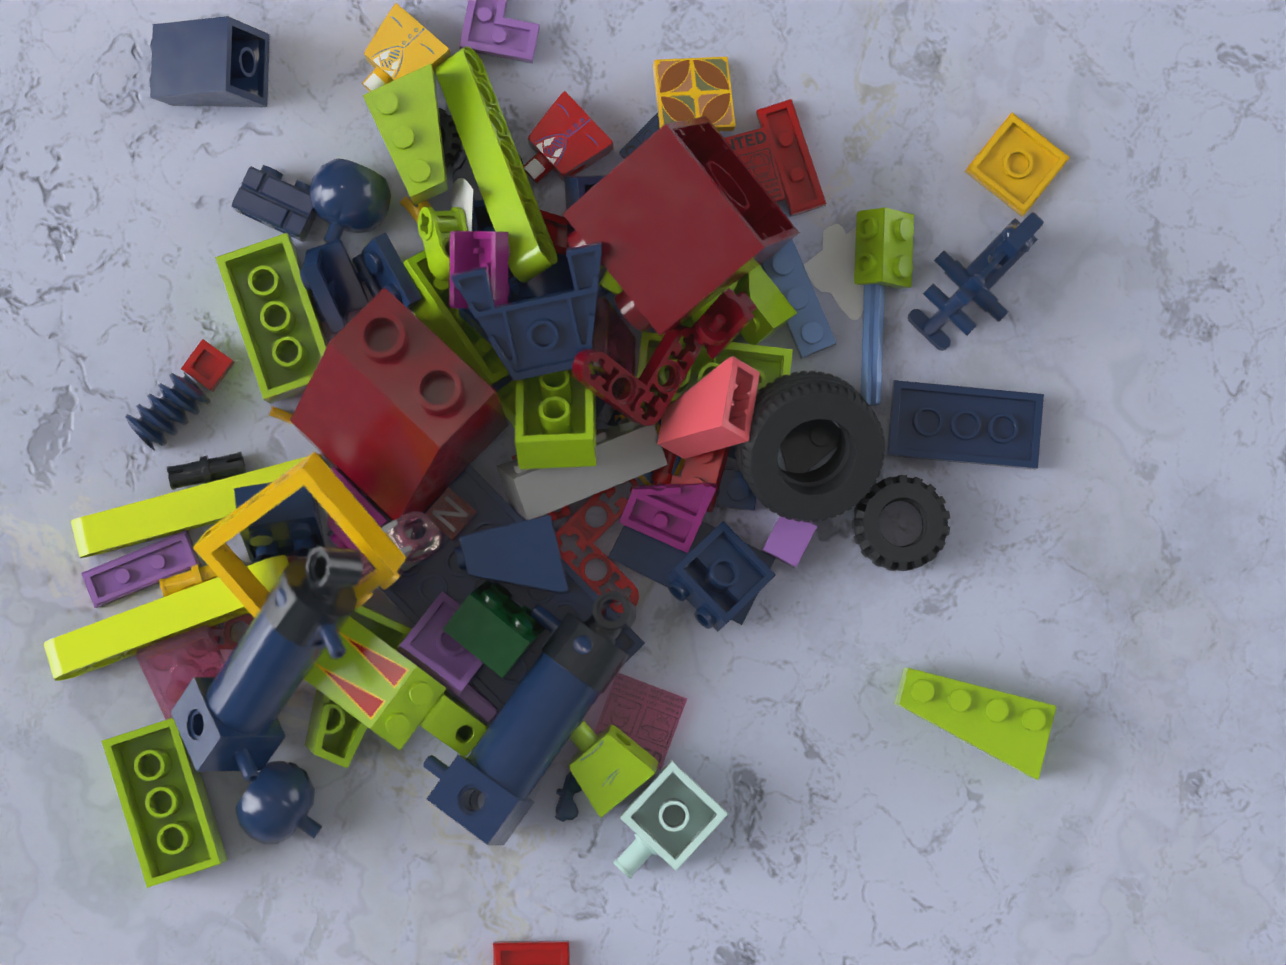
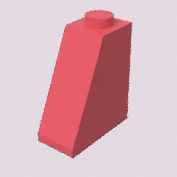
(712, 412)

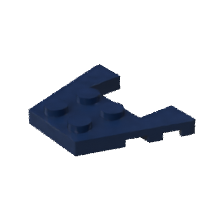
(542, 331)

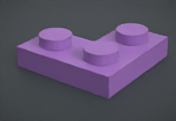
(493, 35)

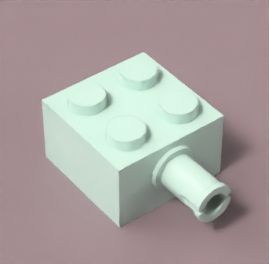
(668, 820)

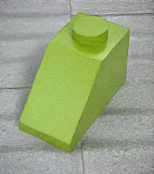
(772, 307)

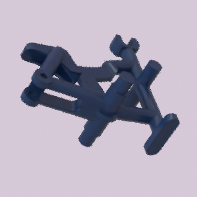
(975, 282)

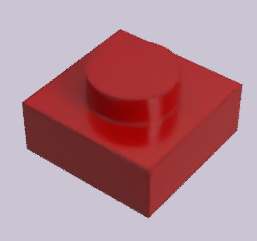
(207, 365)

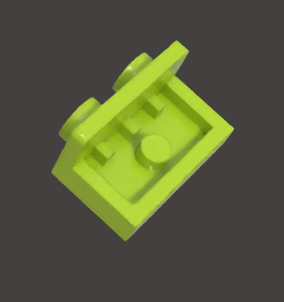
(884, 248)

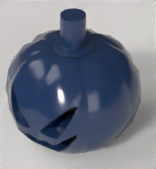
(349, 198)
(278, 804)

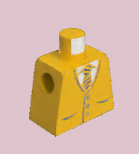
(401, 48)

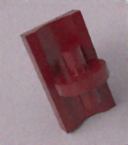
(724, 321)

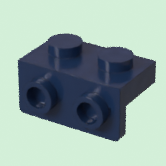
(333, 282)

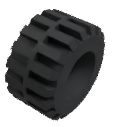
(933, 518)

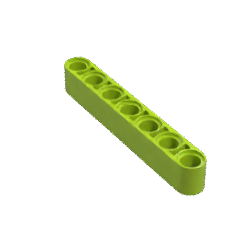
(496, 163)

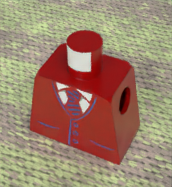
(565, 141)

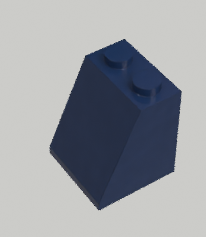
(209, 63)
(516, 555)

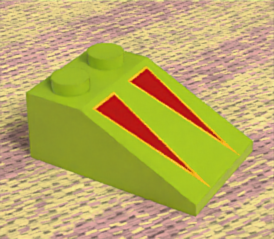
(376, 684)

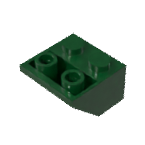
(494, 627)

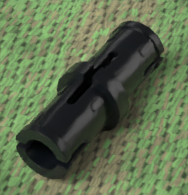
(206, 470)

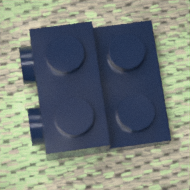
(719, 577)

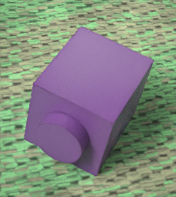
(789, 540)

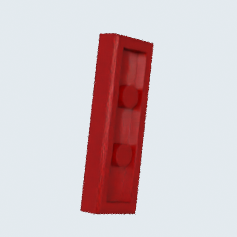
(792, 158)

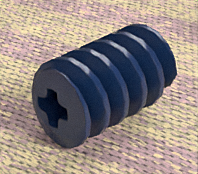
(167, 409)

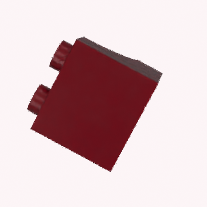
(678, 224)

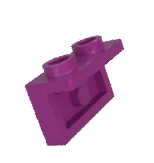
(478, 250)

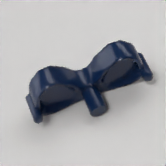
(566, 807)

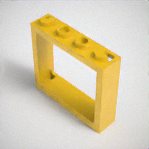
(339, 504)

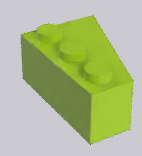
(411, 129)

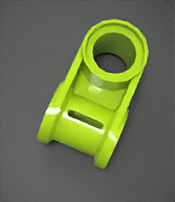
(435, 232)

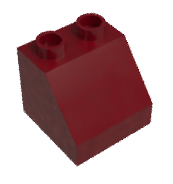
(397, 408)

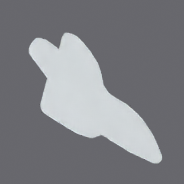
(834, 270)

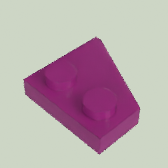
(668, 511)

